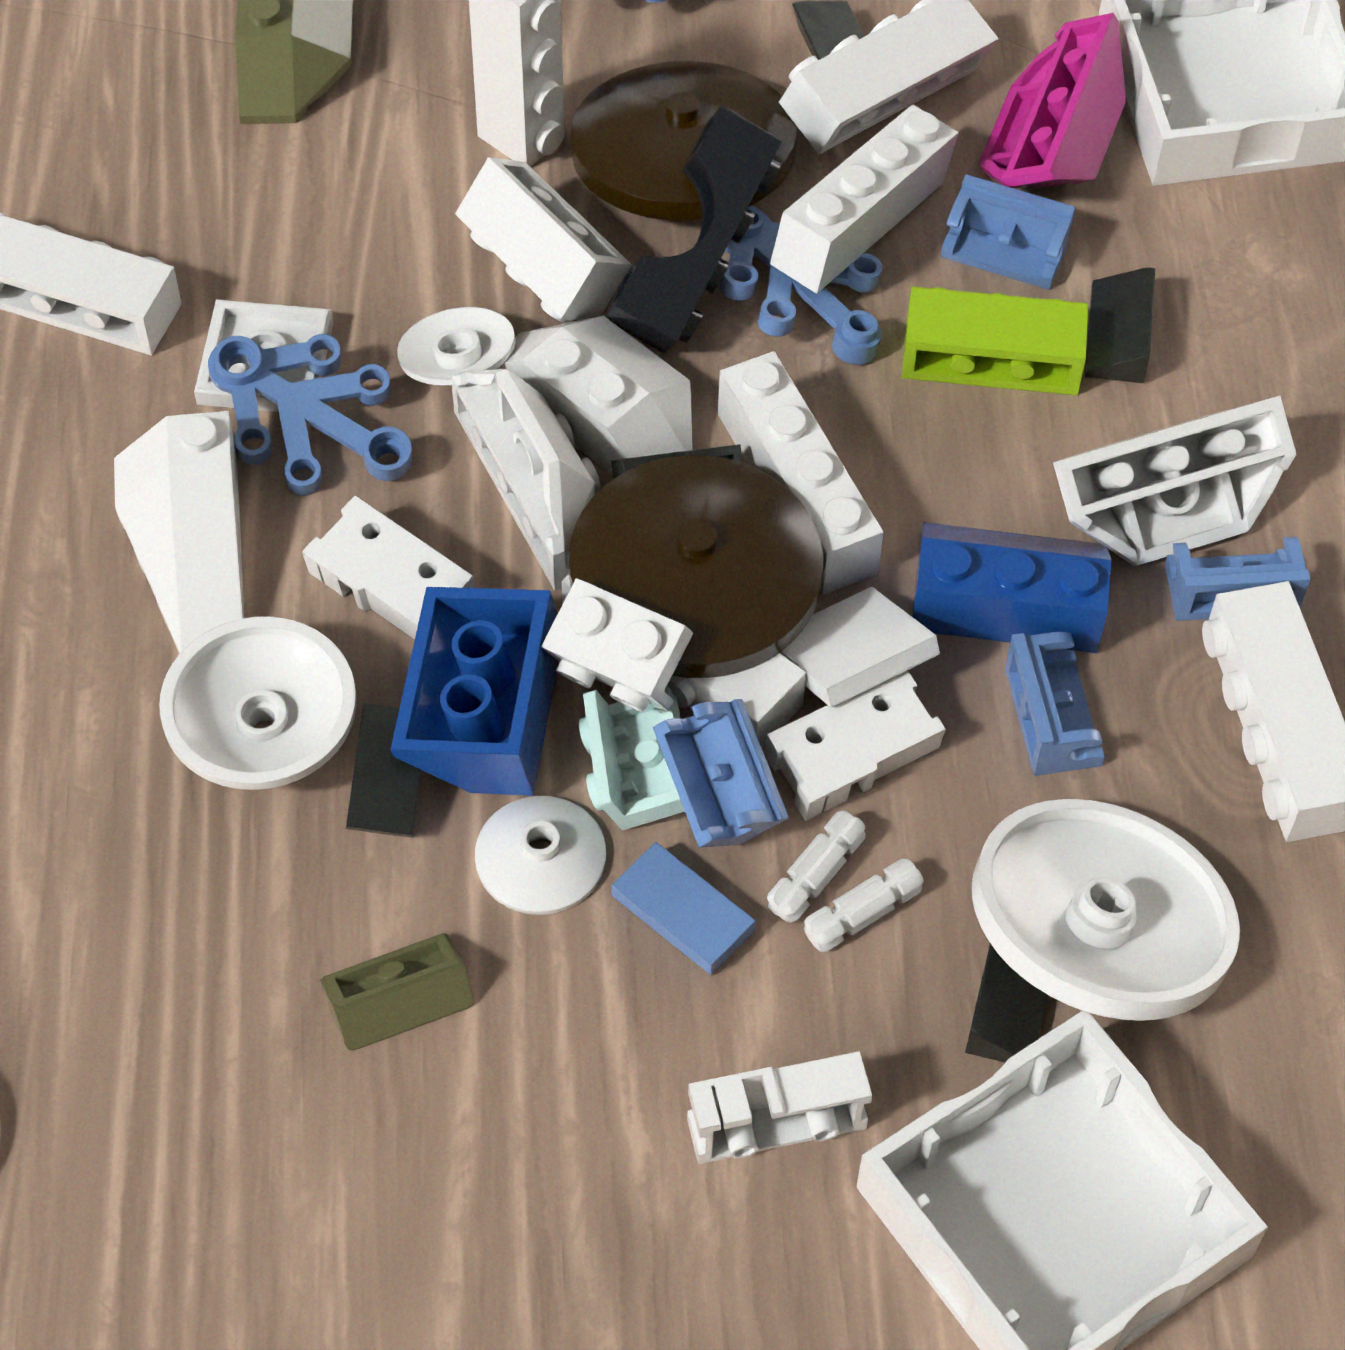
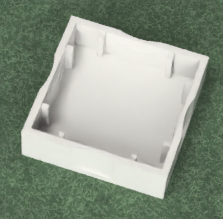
(1232, 84)
(1059, 1201)

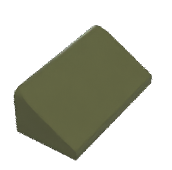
(398, 991)

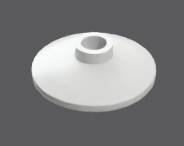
(455, 343)
(545, 878)

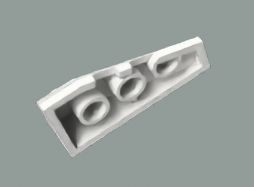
(184, 520)

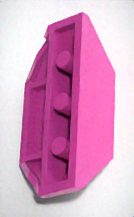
(1060, 110)

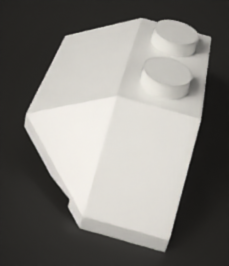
(608, 388)
(528, 459)
(1179, 482)

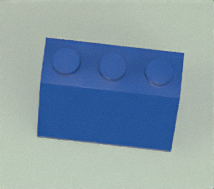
(1010, 585)
(479, 688)

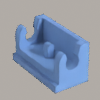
(1008, 232)
(1198, 580)
(1052, 704)
(721, 774)

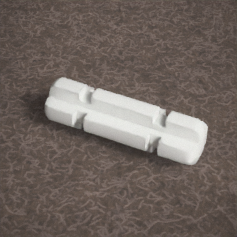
(816, 866)
(863, 905)

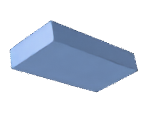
(683, 908)

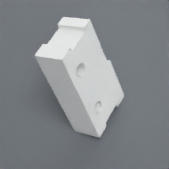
(381, 565)
(852, 743)
(777, 1107)

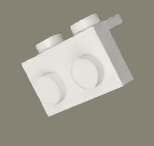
(617, 645)

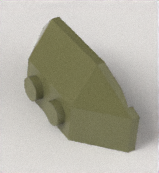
(289, 55)

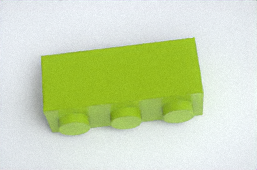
(995, 340)

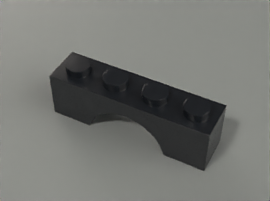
(726, 171)

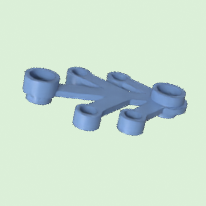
(856, 332)
(305, 403)

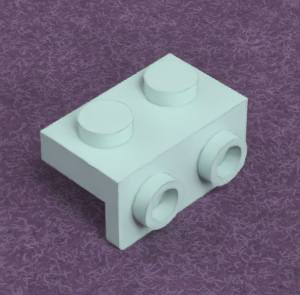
(627, 761)

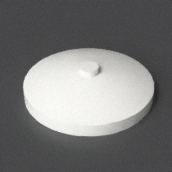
(1105, 909)

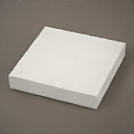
(267, 326)
(859, 646)

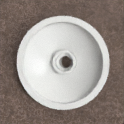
(252, 675)

